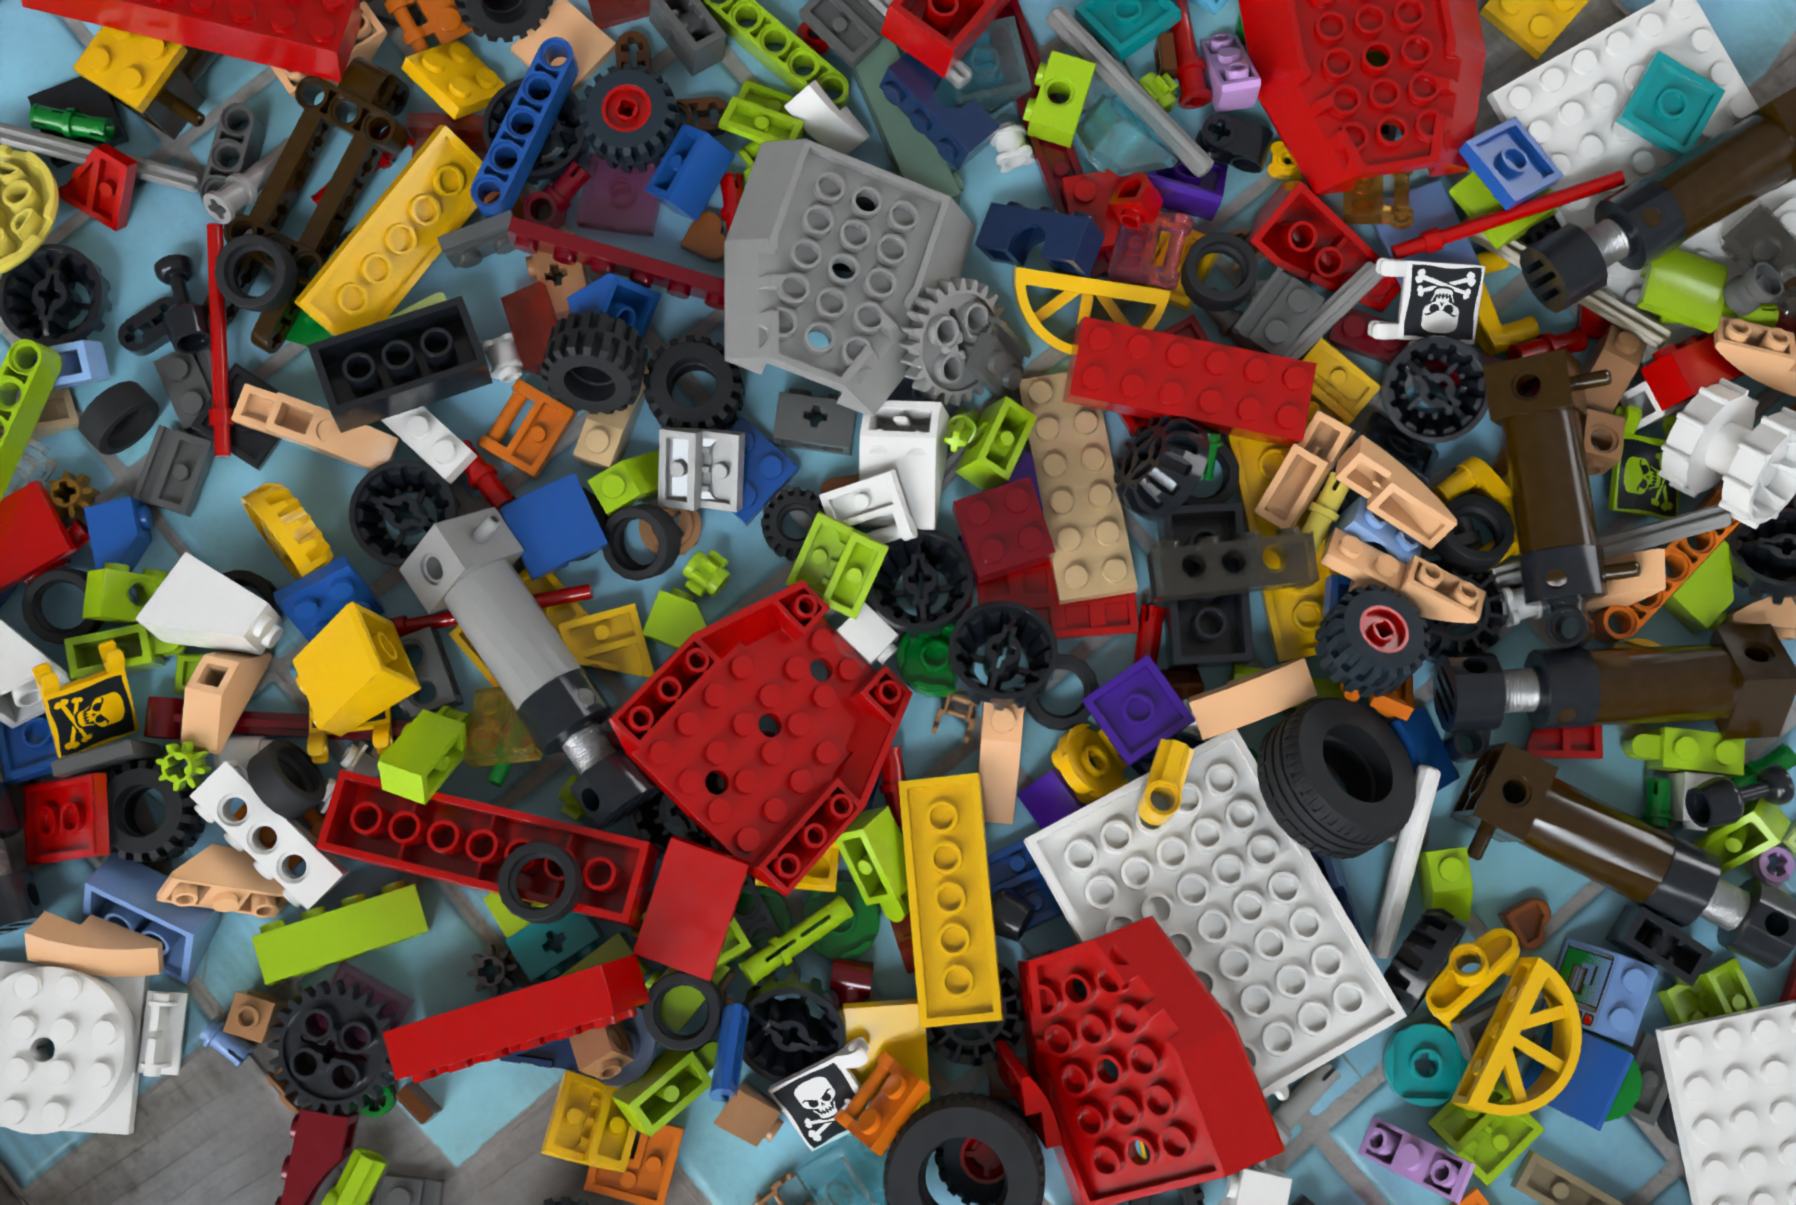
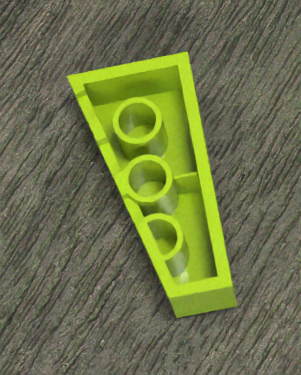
(339, 933)

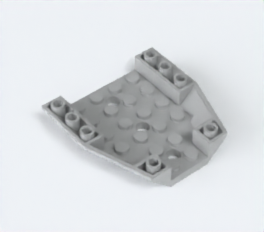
(780, 278)

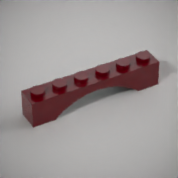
(317, 1150)

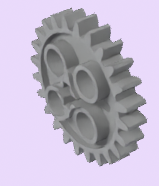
(944, 337)

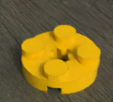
(1073, 757)

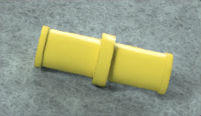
(1325, 510)

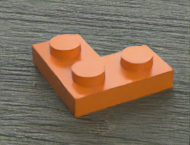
(647, 1172)

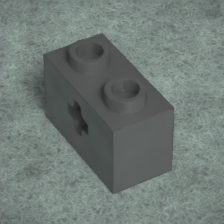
(689, 32)
(794, 429)

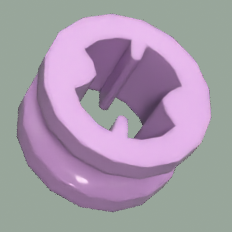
(1784, 867)

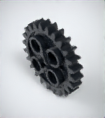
(327, 1082)

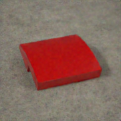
(1027, 1095)

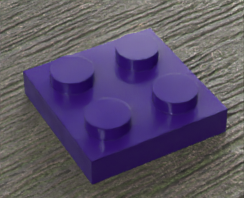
(1138, 710)

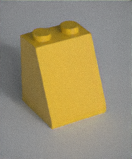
(354, 670)

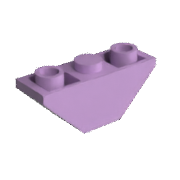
(1229, 73)
(1416, 1159)

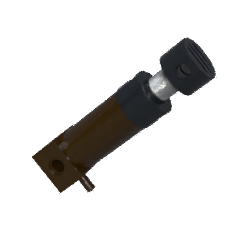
(1667, 206)
(1735, 680)
(1620, 853)

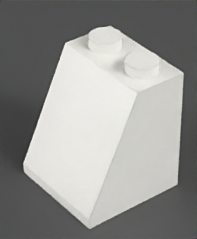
(209, 611)
(18, 689)

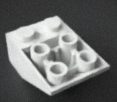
(911, 441)

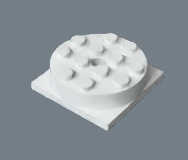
(96, 1055)

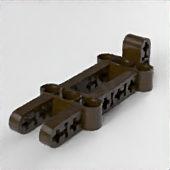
(377, 98)

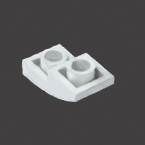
(825, 122)

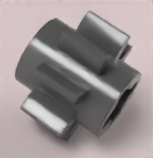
(489, 980)

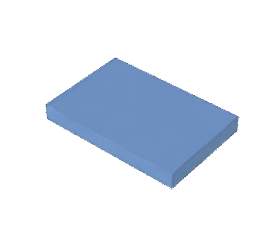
(1431, 210)

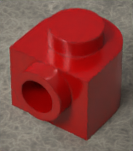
(1136, 201)

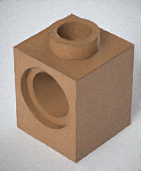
(1607, 433)
(254, 1015)
(602, 1051)

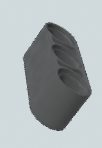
(233, 143)

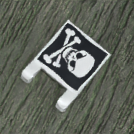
(1433, 300)
(819, 1091)

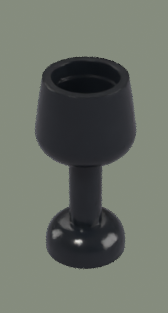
(186, 321)
(1723, 802)
(1011, 914)

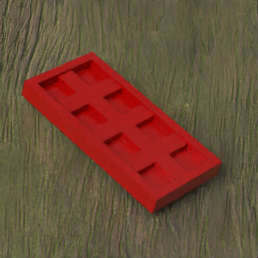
(1080, 619)

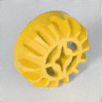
(287, 529)

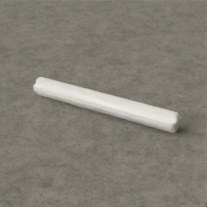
(1404, 864)

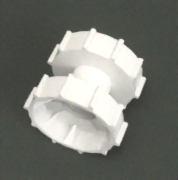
(1718, 442)

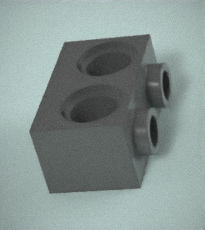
(433, 669)

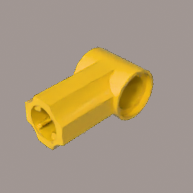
(1165, 779)

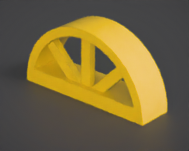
(1088, 287)
(1503, 1033)

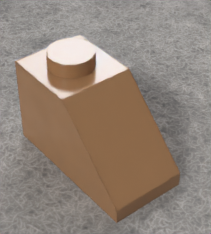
(1621, 355)
(750, 1115)

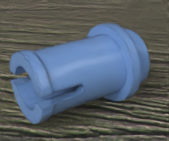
(229, 1045)

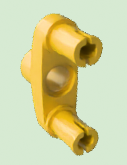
(1490, 333)
(1480, 479)
(1454, 989)

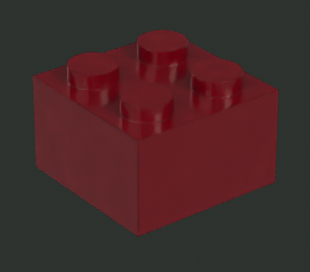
(1003, 530)

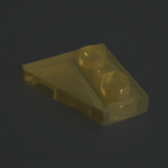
(497, 732)

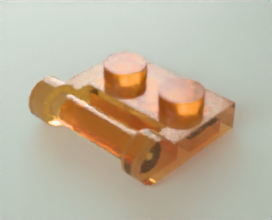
(1366, 205)

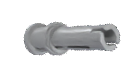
(241, 188)
(1301, 1101)

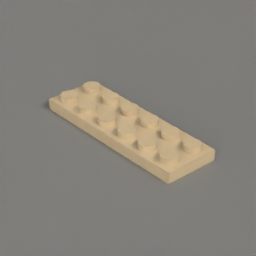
(1077, 494)

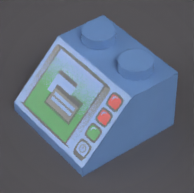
(1606, 988)

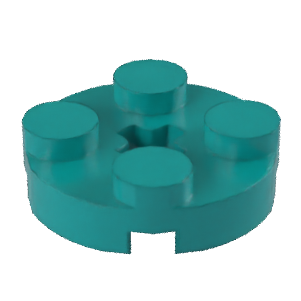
(1406, 1080)

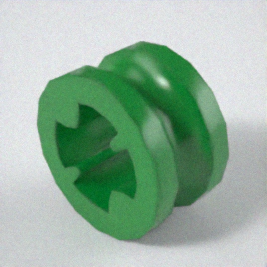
(391, 1100)

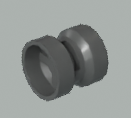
(1758, 285)

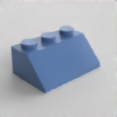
(127, 896)

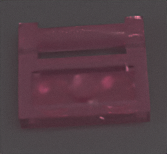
(1136, 251)

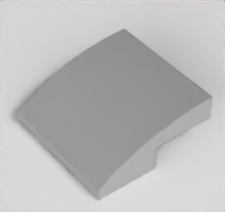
(701, 468)

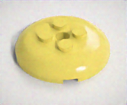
(26, 205)

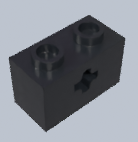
(1659, 945)

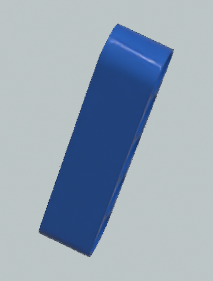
(524, 111)

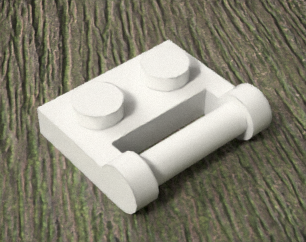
(870, 500)

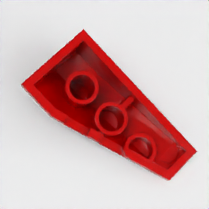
(1314, 243)

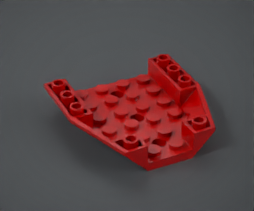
(1335, 102)
(782, 792)
(1178, 1060)

